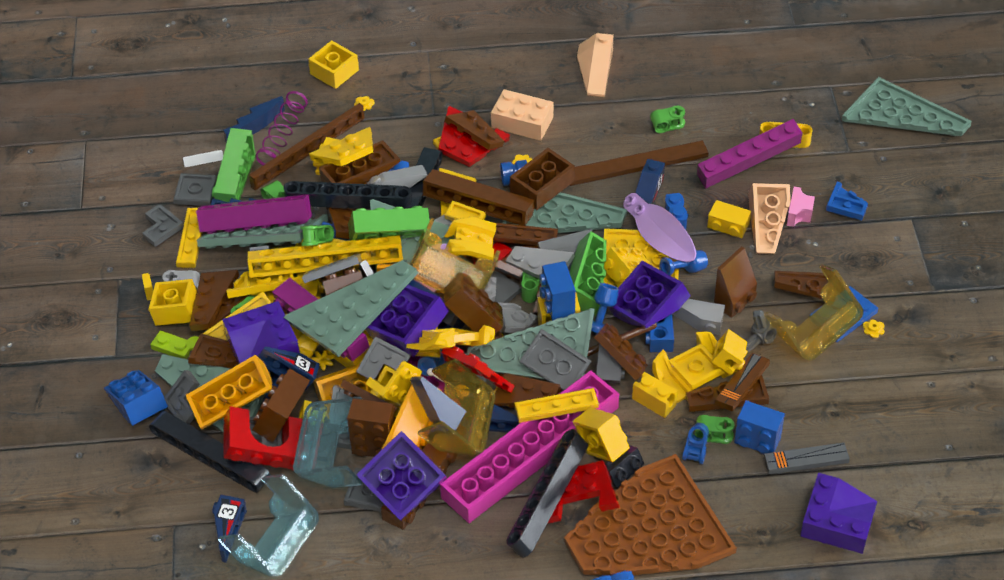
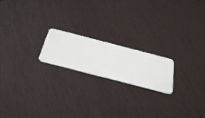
(203, 158)

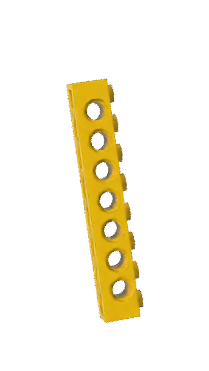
(307, 258)

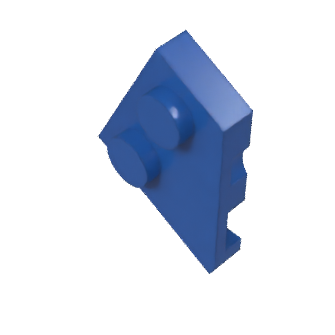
(846, 203)

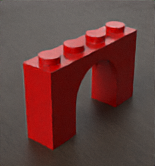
(242, 446)

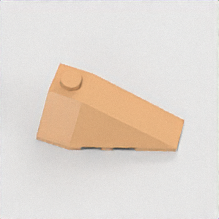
(594, 61)
(768, 213)

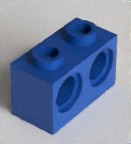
(662, 336)

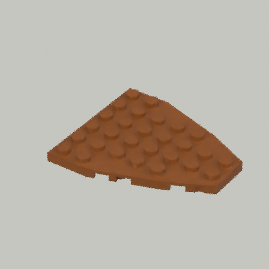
(655, 530)

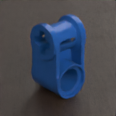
(696, 447)

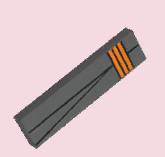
(806, 458)

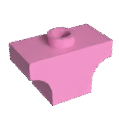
(800, 207)

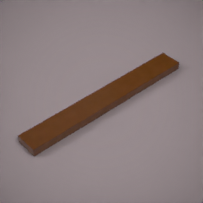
(306, 146)
(636, 162)

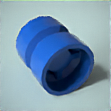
(508, 169)

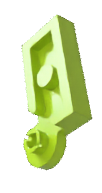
(173, 345)

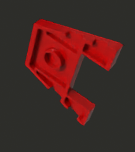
(460, 145)
(476, 366)
(586, 483)

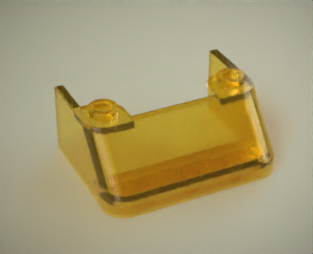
(440, 267)
(826, 324)
(474, 397)

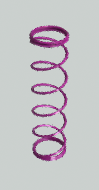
(289, 103)

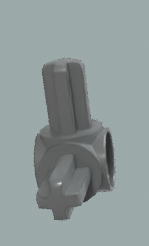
(761, 331)

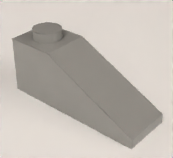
(400, 177)
(702, 315)

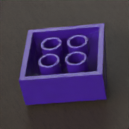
(648, 296)
(406, 318)
(259, 329)
(401, 475)
(838, 514)

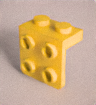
(621, 262)
(398, 384)

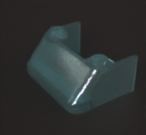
(319, 441)
(285, 535)

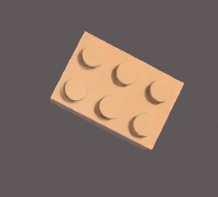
(522, 114)

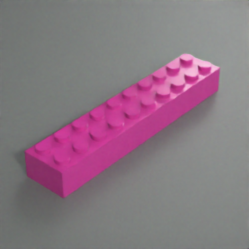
(517, 455)

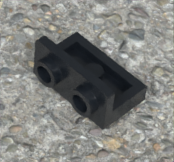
(624, 465)

